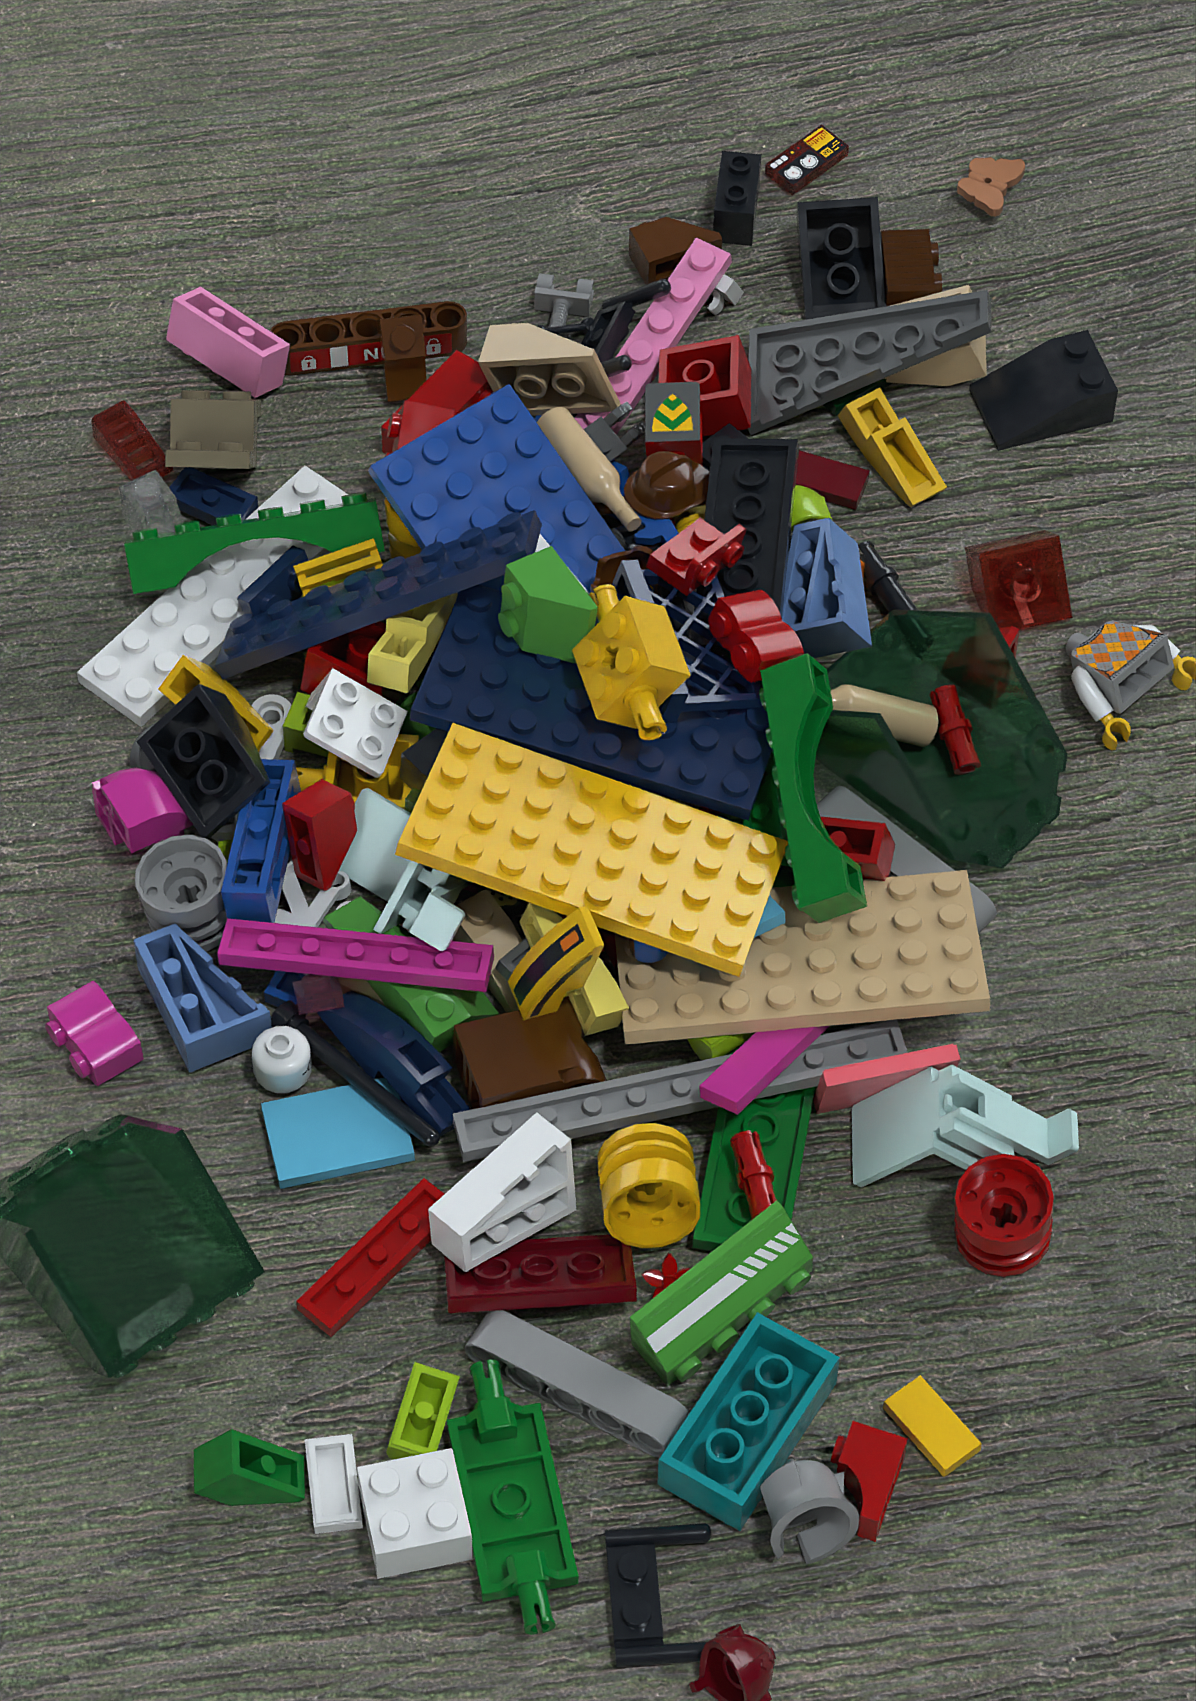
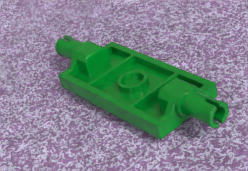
(512, 1500)

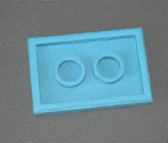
(332, 1135)

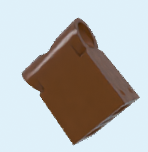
(520, 1058)

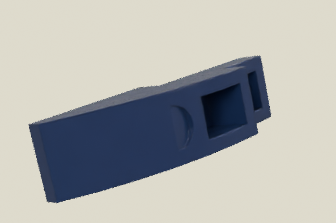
(393, 1048)

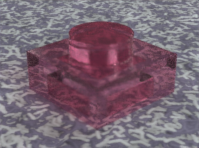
(317, 993)

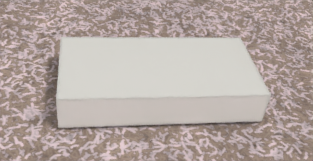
(333, 1484)

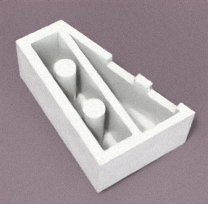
(506, 1196)

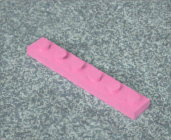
(665, 323)

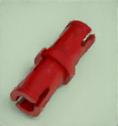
(955, 729)
(754, 1174)

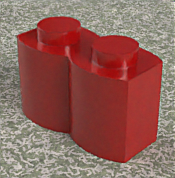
(753, 633)

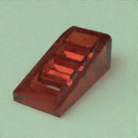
(117, 424)

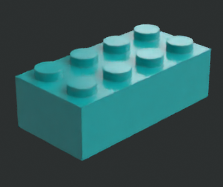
(748, 1421)

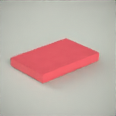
(852, 1083)

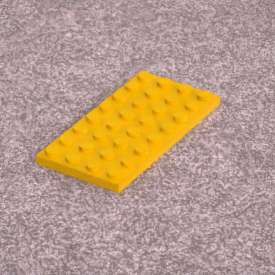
(595, 842)

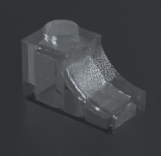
(149, 504)

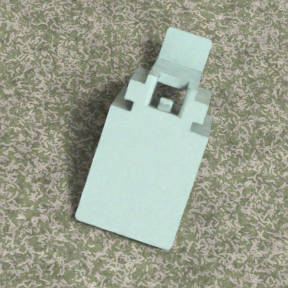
(413, 891)
(953, 1118)

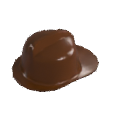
(666, 486)

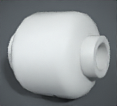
(281, 1059)

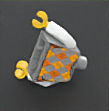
(1120, 666)

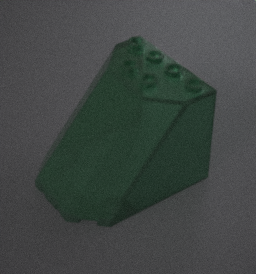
(966, 816)
(123, 1240)

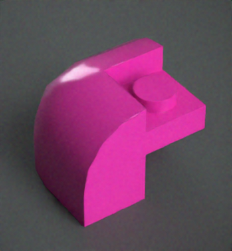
(138, 808)

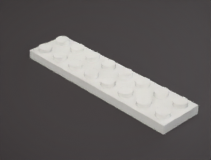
(196, 612)

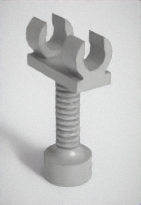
(562, 302)

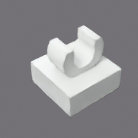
(727, 290)

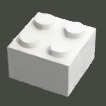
(415, 1513)

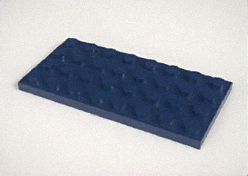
(543, 706)

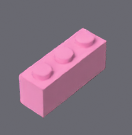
(227, 342)

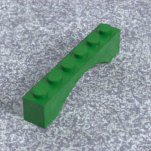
(166, 558)
(797, 709)

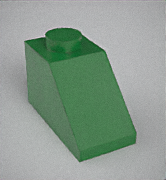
(247, 1471)

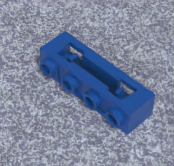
(260, 848)

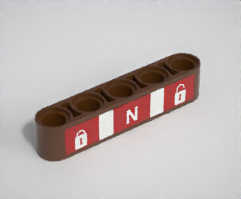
(354, 341)

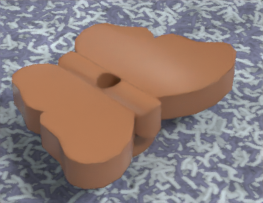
(989, 182)

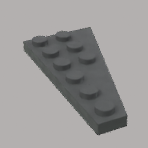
(830, 356)

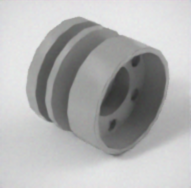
(182, 886)

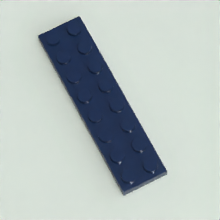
(377, 594)

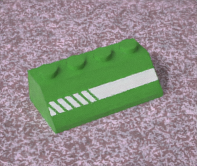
(721, 1295)

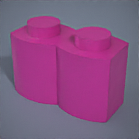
(93, 1033)

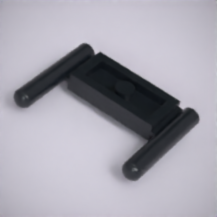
(612, 324)
(637, 1597)

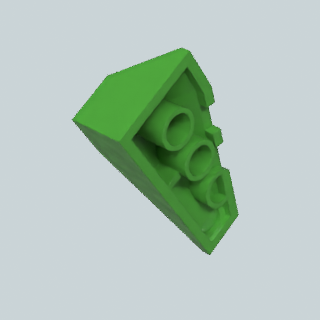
(425, 1008)

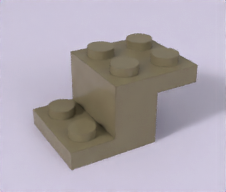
(213, 430)

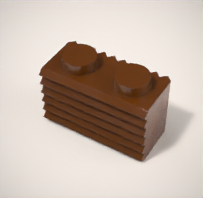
(909, 265)

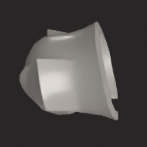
(805, 1493)

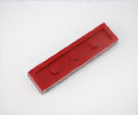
(371, 1261)

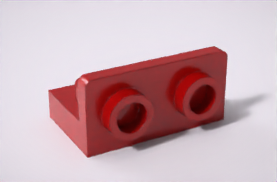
(697, 555)

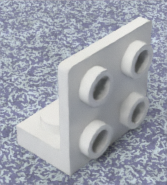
(353, 722)

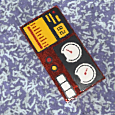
(806, 159)

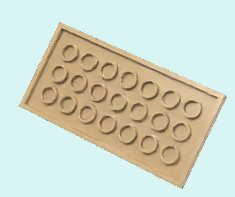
(895, 959)

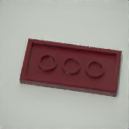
(545, 1275)

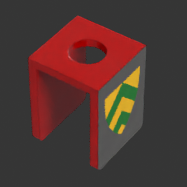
(674, 419)

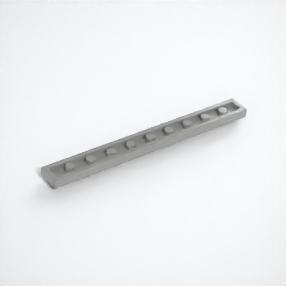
(662, 1091)

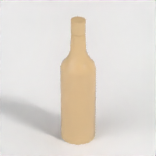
(587, 464)
(907, 719)

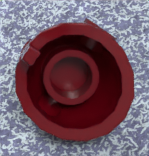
(735, 1667)

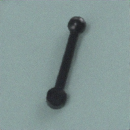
(583, 326)

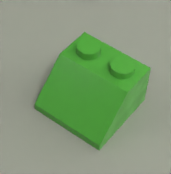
(545, 606)

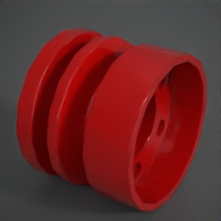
(1000, 1192)

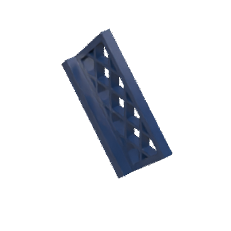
(634, 583)

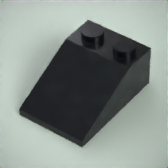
(840, 256)
(1047, 392)
(206, 758)

